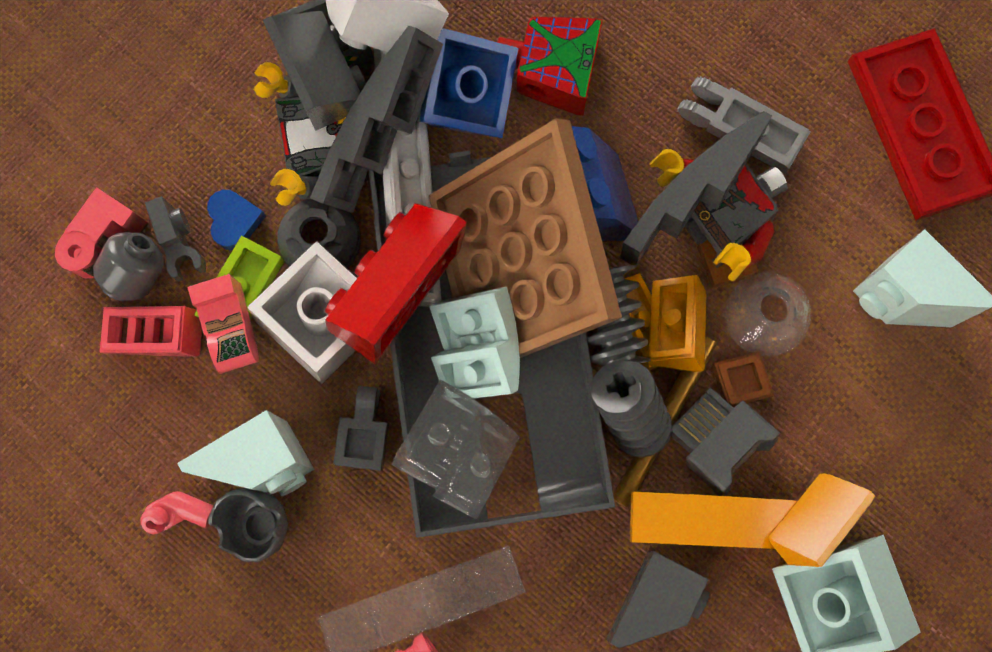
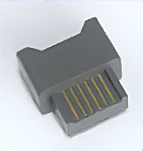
(721, 438)

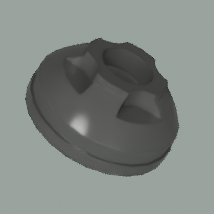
(341, 240)

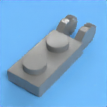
(782, 136)

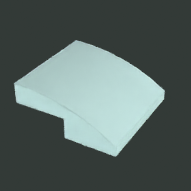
(478, 343)

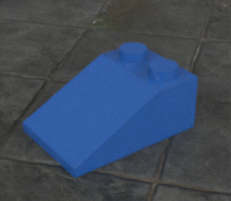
(606, 186)

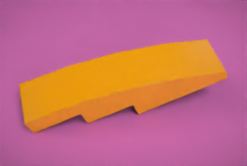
(705, 519)

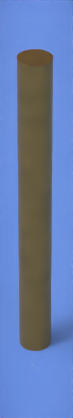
(674, 403)

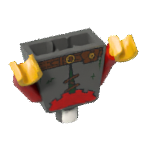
(742, 223)

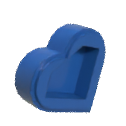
(232, 218)

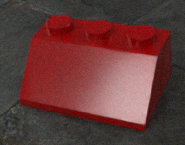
(395, 279)

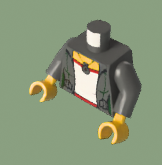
(302, 145)

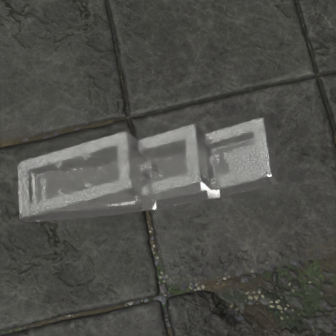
(423, 604)

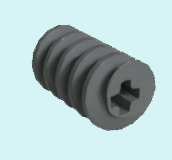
(617, 337)
(632, 407)

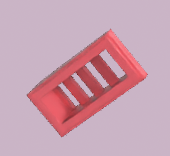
(180, 333)

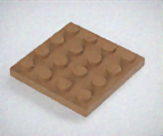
(535, 235)

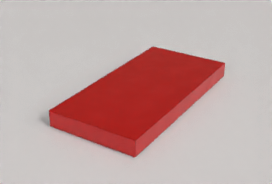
(924, 123)

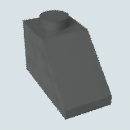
(658, 601)

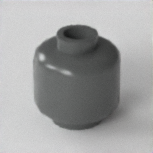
(128, 266)

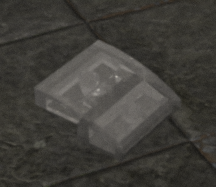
(457, 449)

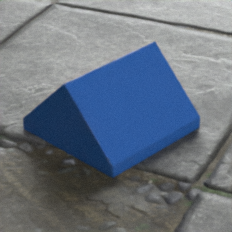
(470, 85)

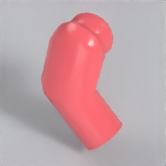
(174, 509)

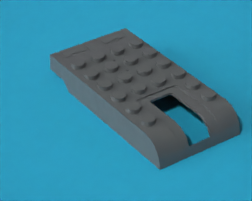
(556, 397)

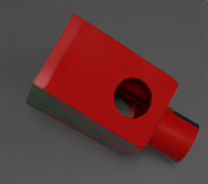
(557, 60)

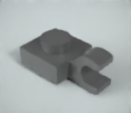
(170, 229)
(362, 440)

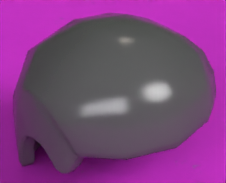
(249, 524)

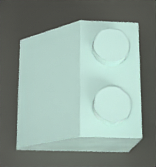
(922, 287)
(254, 456)
(849, 601)

